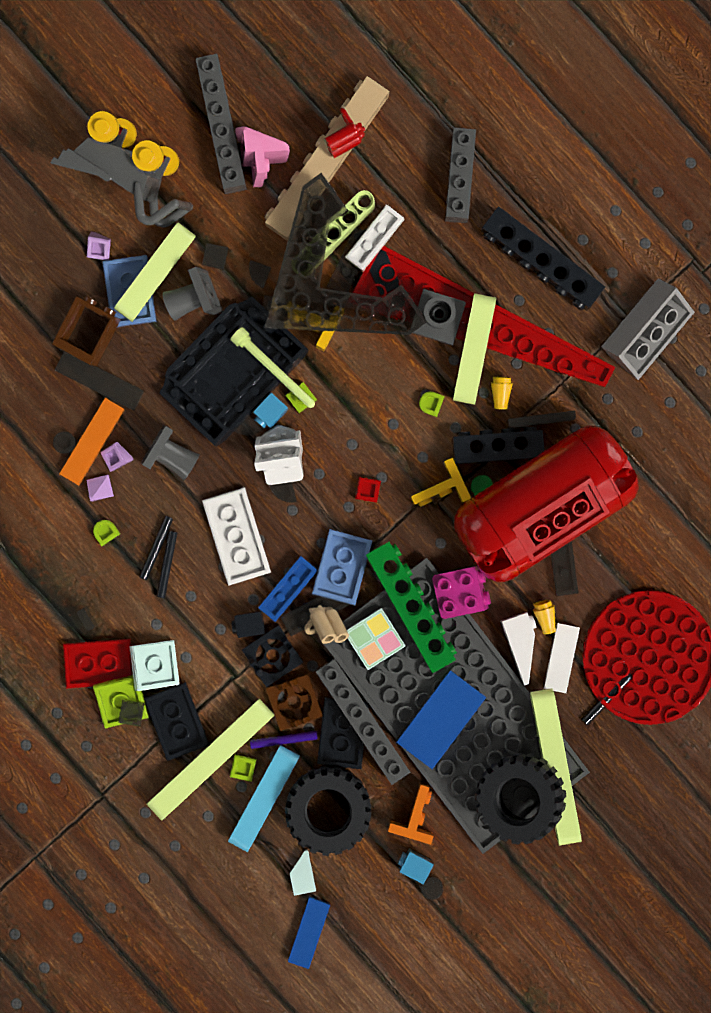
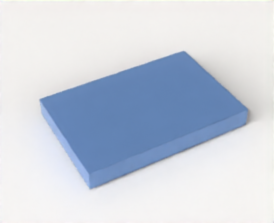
(118, 278)
(342, 567)

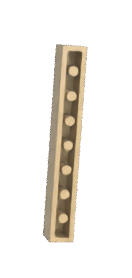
(362, 109)

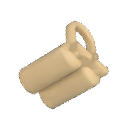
(326, 624)

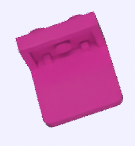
(461, 592)

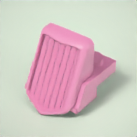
(259, 151)

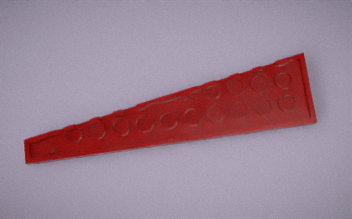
(508, 332)

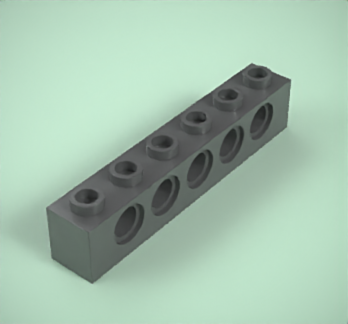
(221, 124)
(362, 721)

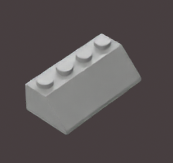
(648, 328)

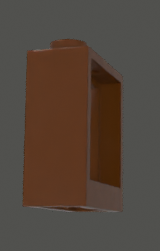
(66, 329)

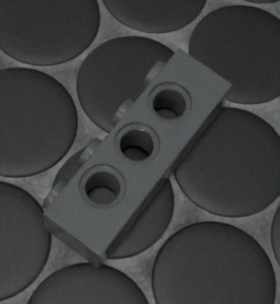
(460, 175)

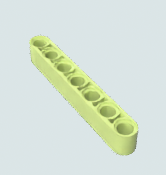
(553, 751)
(210, 759)

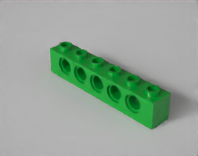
(434, 659)

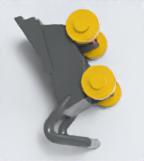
(134, 170)

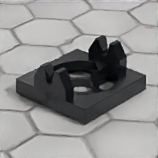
(294, 658)

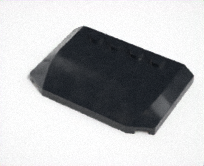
(223, 383)

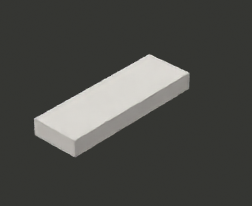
(374, 238)
(561, 657)

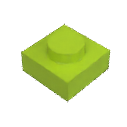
(296, 402)

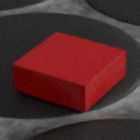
(368, 489)

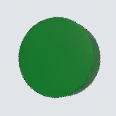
(480, 483)

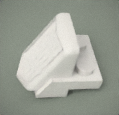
(279, 455)

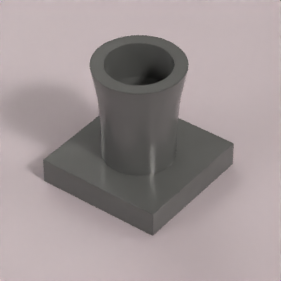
(190, 297)
(443, 328)
(170, 454)

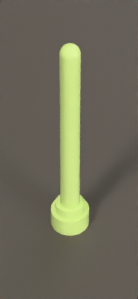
(242, 339)

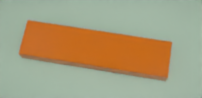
(92, 441)

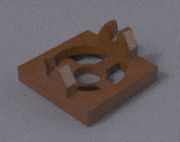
(284, 722)

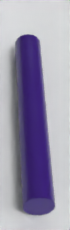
(284, 739)

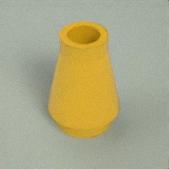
(501, 391)
(545, 614)

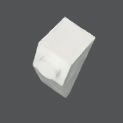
(520, 638)

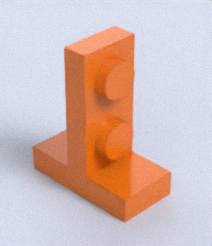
(416, 818)

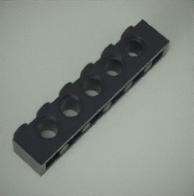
(555, 260)

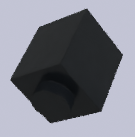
(248, 624)

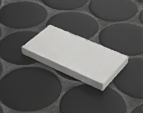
(236, 536)

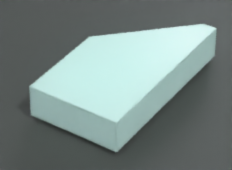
(302, 875)

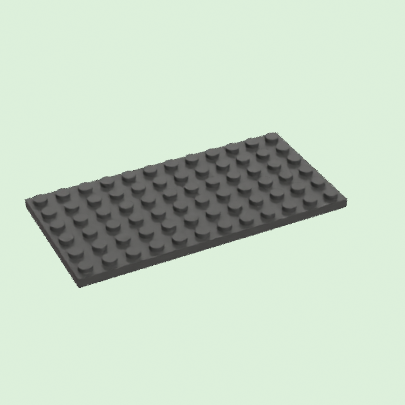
(497, 729)

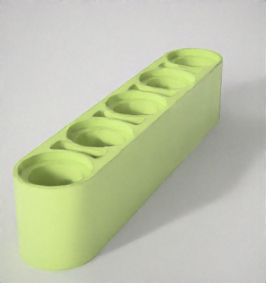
(346, 229)
(154, 272)
(474, 348)

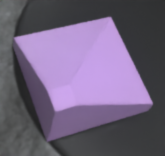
(98, 246)
(116, 456)
(99, 488)

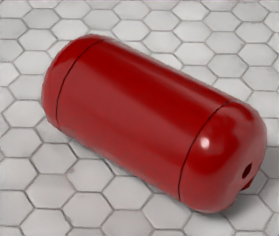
(546, 503)

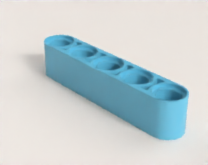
(263, 798)

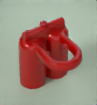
(346, 137)

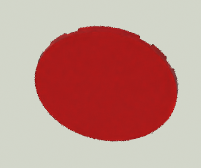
(660, 645)

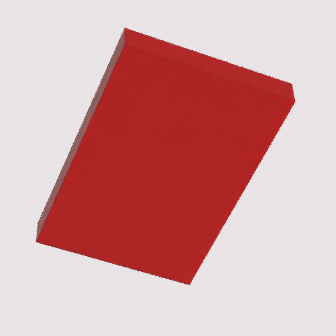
(96, 662)

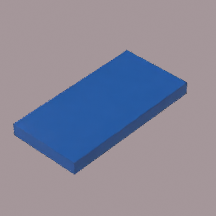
(441, 719)

